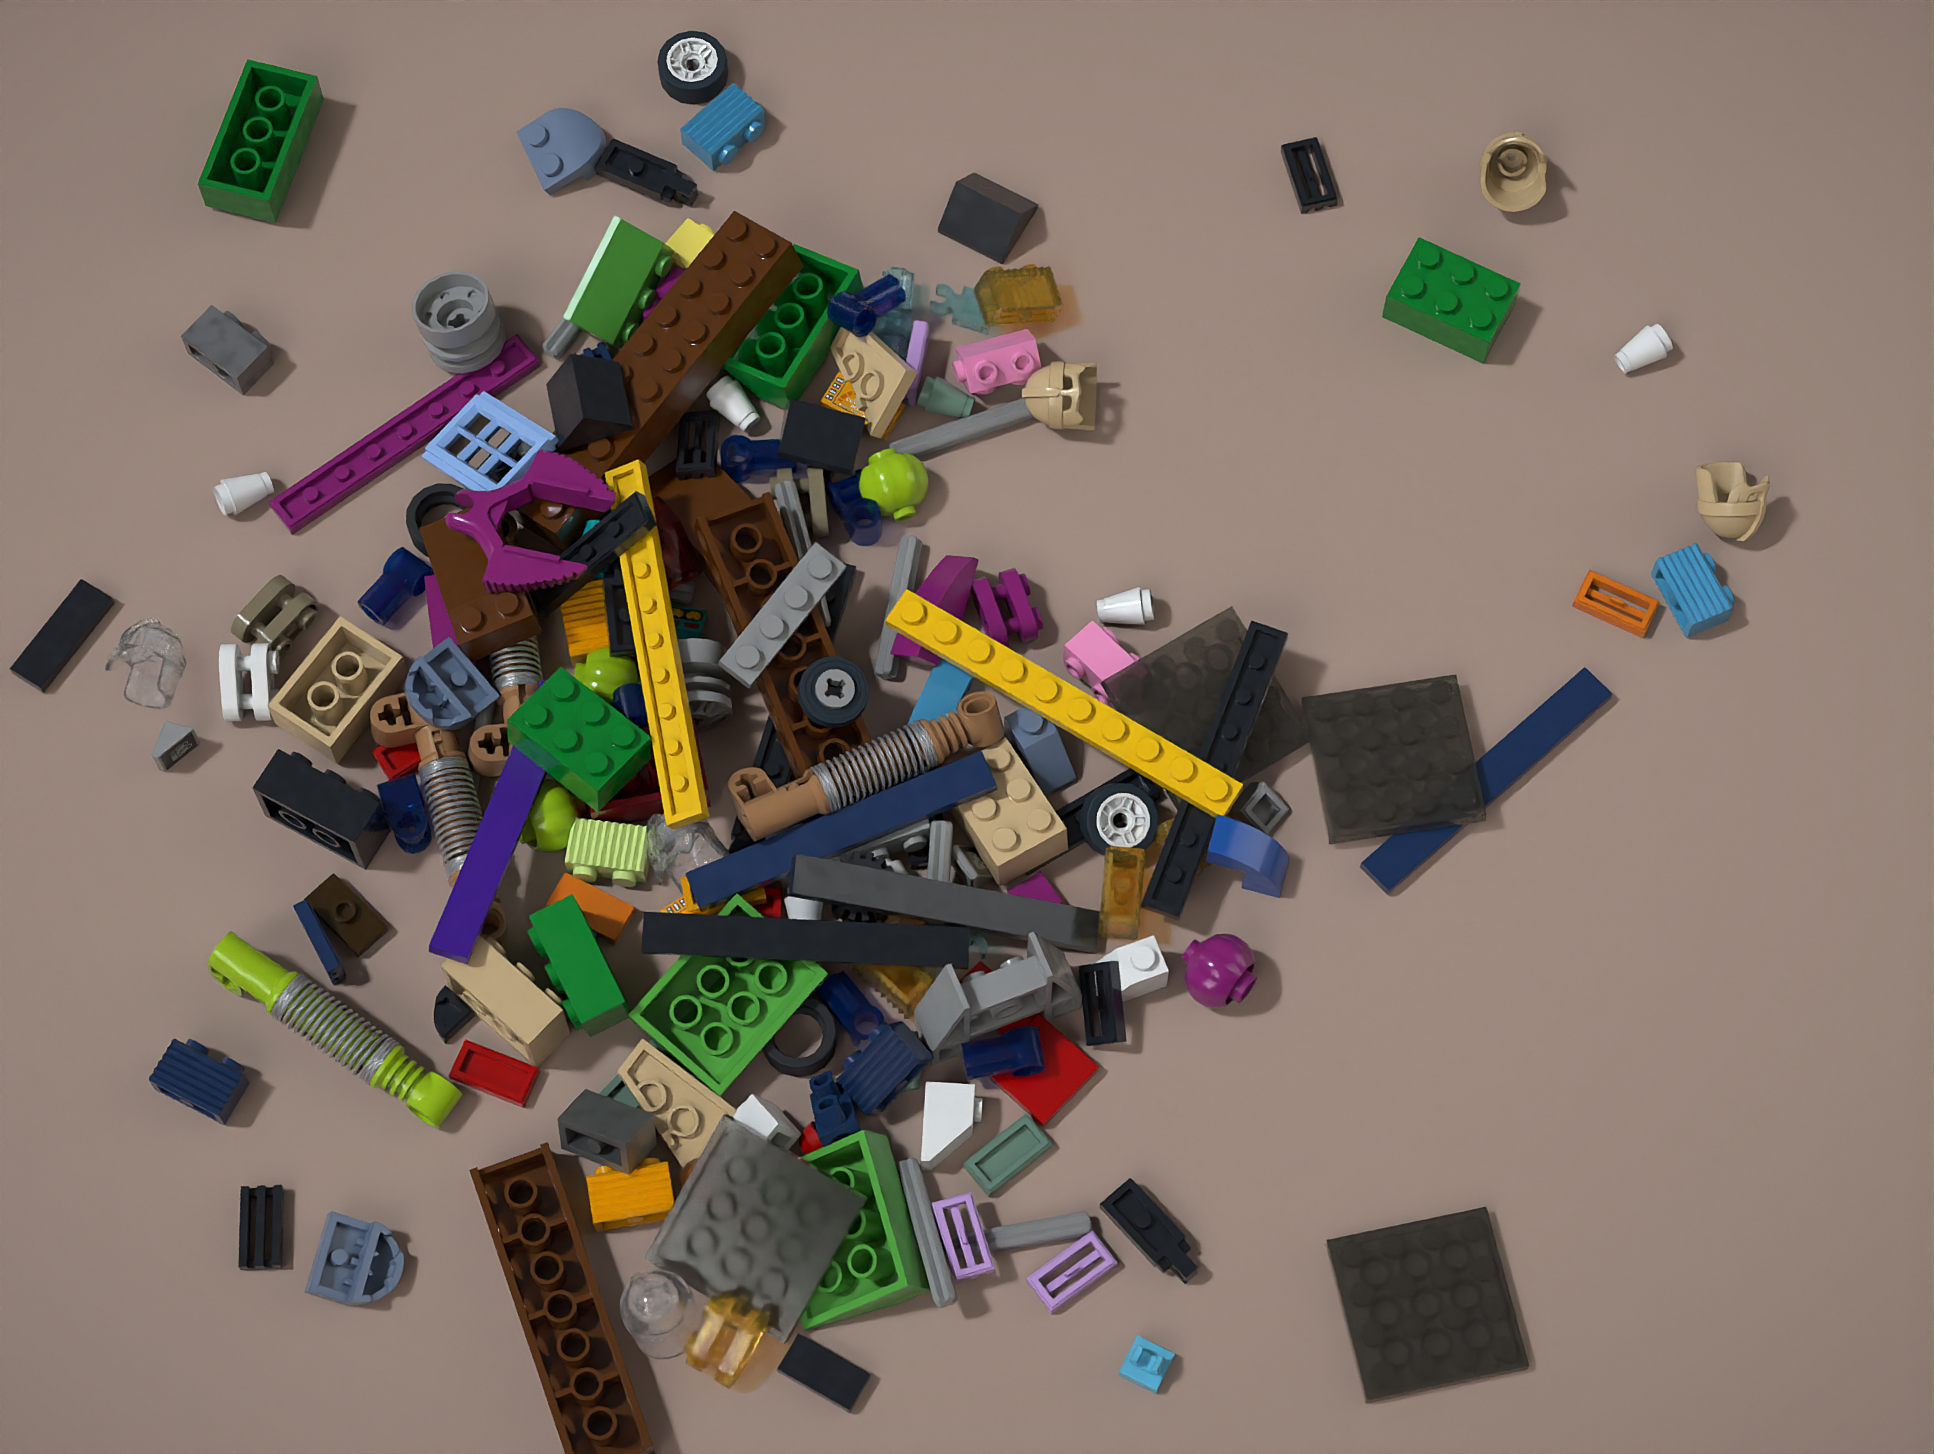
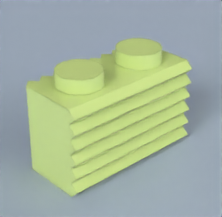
(607, 852)

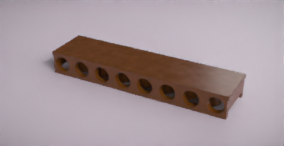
(749, 563)
(560, 1306)

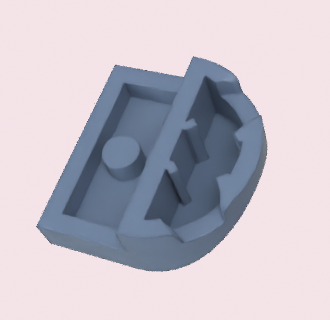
(563, 147)
(447, 688)
(354, 1261)

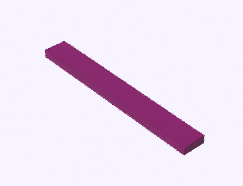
(398, 437)

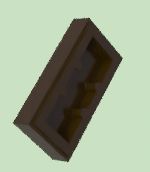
(346, 915)

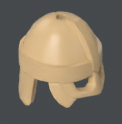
(1513, 181)
(1063, 395)
(1728, 501)

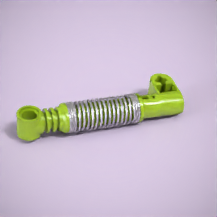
(292, 1000)

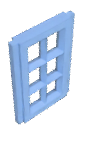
(501, 417)

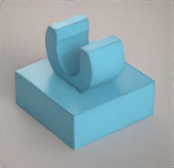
(1146, 1364)

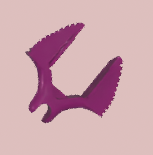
(550, 479)

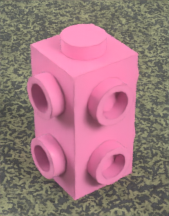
(997, 362)
(1096, 656)

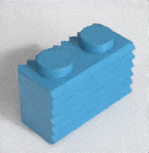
(723, 127)
(1692, 589)

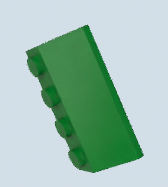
(795, 332)

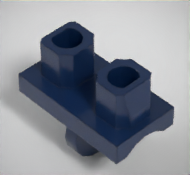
(832, 1109)

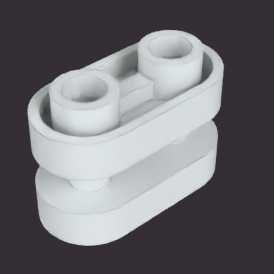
(263, 665)

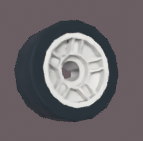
(700, 52)
(1138, 815)

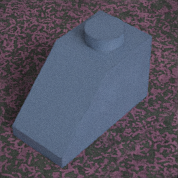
(1039, 749)

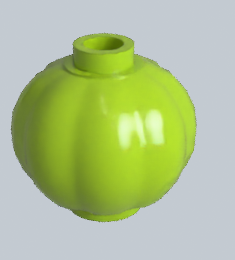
(895, 482)
(606, 673)
(552, 817)

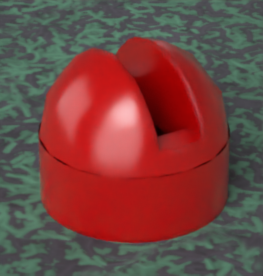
(809, 1139)

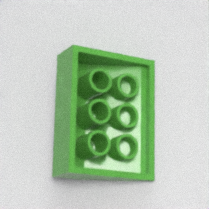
(723, 1010)
(881, 1253)

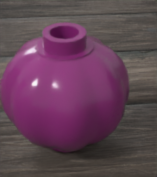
(1219, 970)

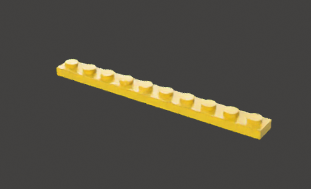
(660, 662)
(1064, 705)

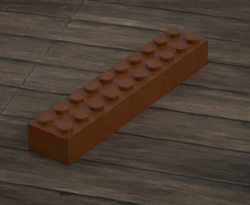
(678, 356)

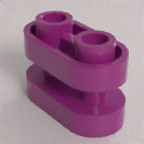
(1014, 589)

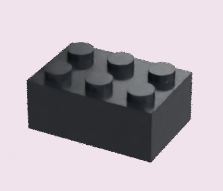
(322, 807)

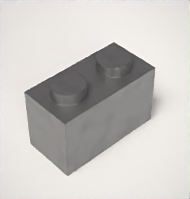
(228, 349)
(607, 1131)

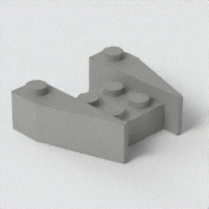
(984, 1002)

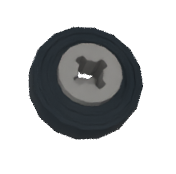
(822, 702)

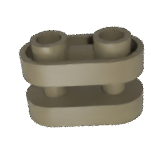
(815, 487)
(276, 616)

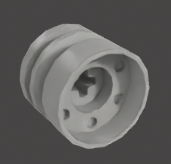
(458, 322)
(705, 682)

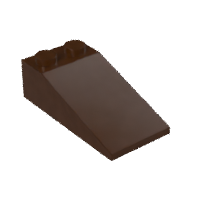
(696, 498)
(479, 619)

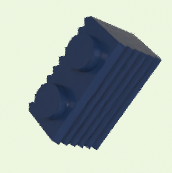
(883, 1067)
(200, 1080)

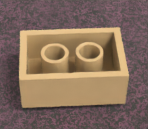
(335, 688)
(1012, 825)
(509, 1000)

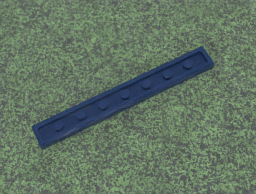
(1496, 772)
(842, 830)

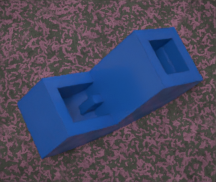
(1249, 851)

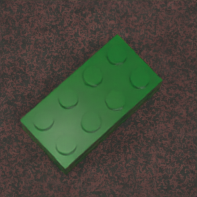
(261, 141)

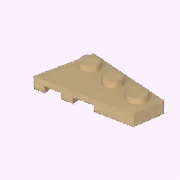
(876, 376)
(681, 1104)

